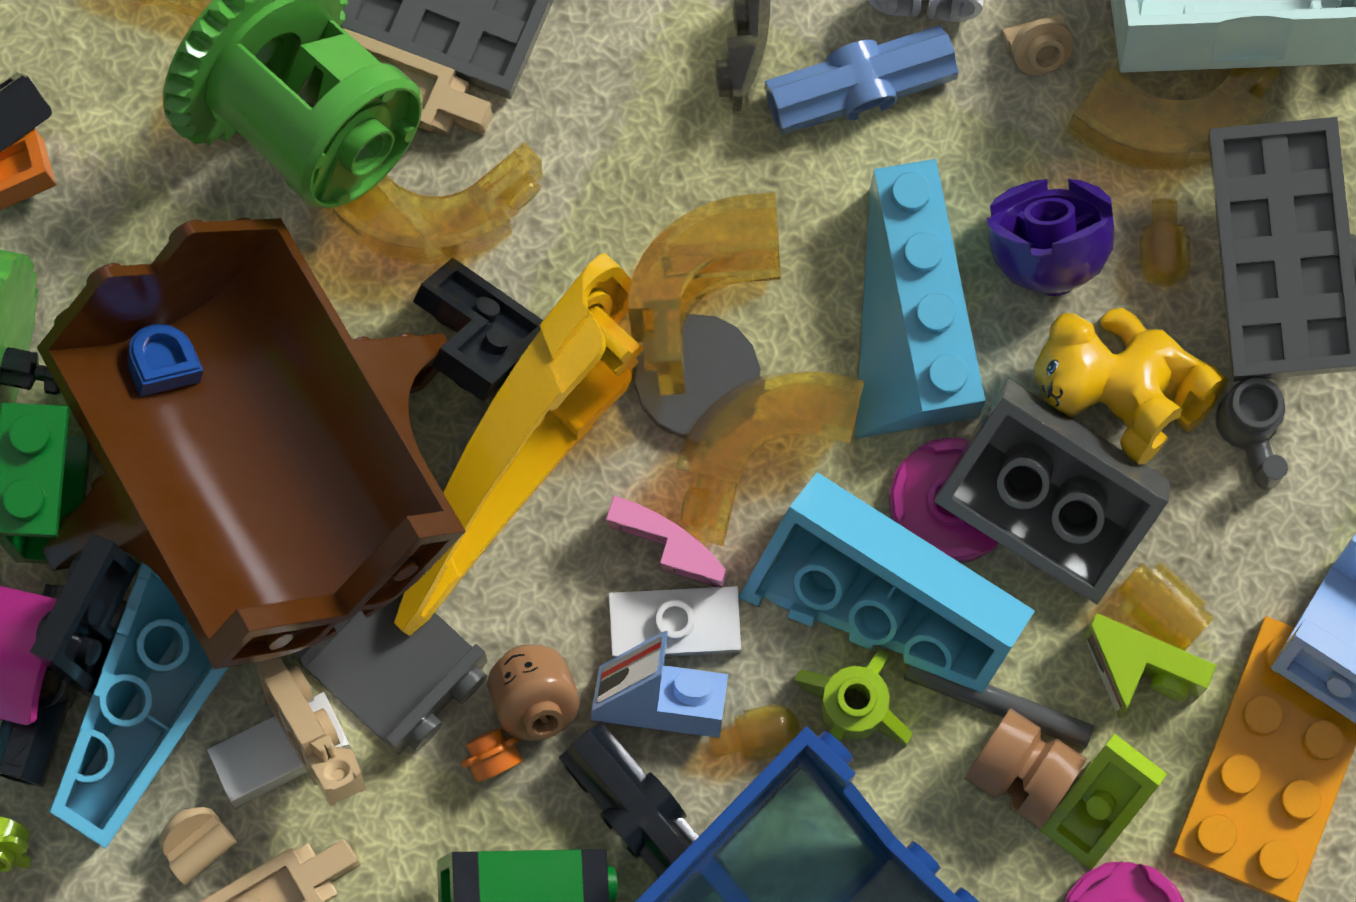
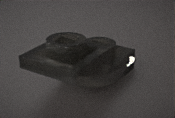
(745, 55)

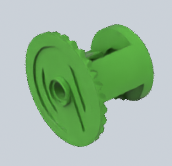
(260, 66)

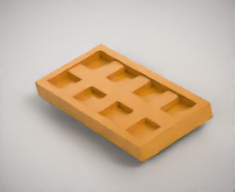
(1267, 778)

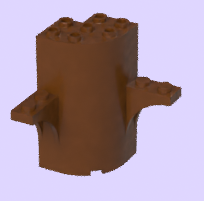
(277, 480)

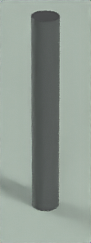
(1000, 701)

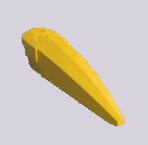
(538, 415)

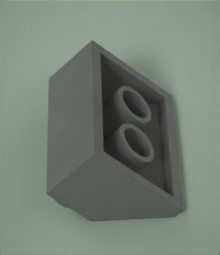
(1053, 492)

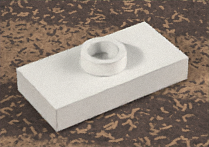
(696, 620)

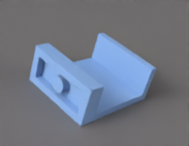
(1323, 642)

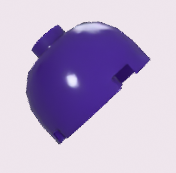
(1051, 236)

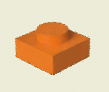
(24, 169)

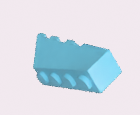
(915, 318)
(885, 587)
(137, 713)

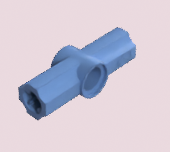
(861, 79)

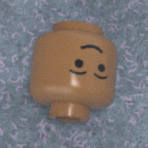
(533, 692)

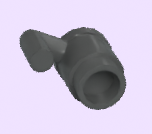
(1248, 421)

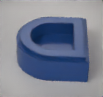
(162, 360)

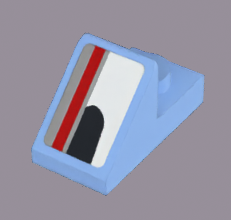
(646, 694)

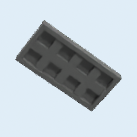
(477, 38)
(1284, 248)

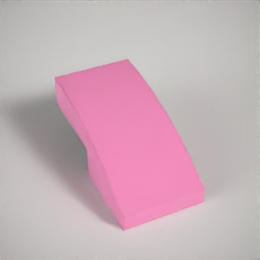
(682, 551)

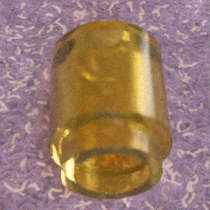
(1164, 606)

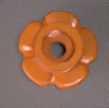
(491, 754)

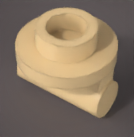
(1039, 44)
(194, 841)

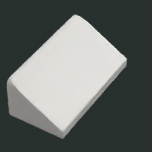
(263, 757)

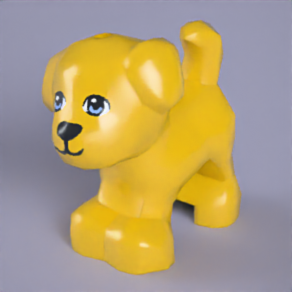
(1140, 386)

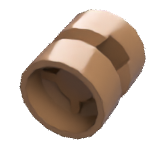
(1025, 768)

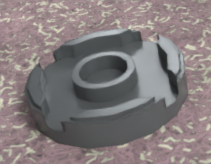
(714, 363)

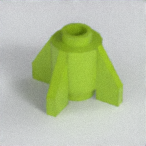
(849, 722)

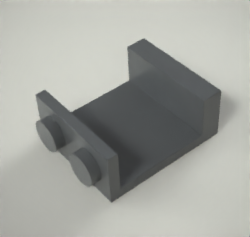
(396, 678)

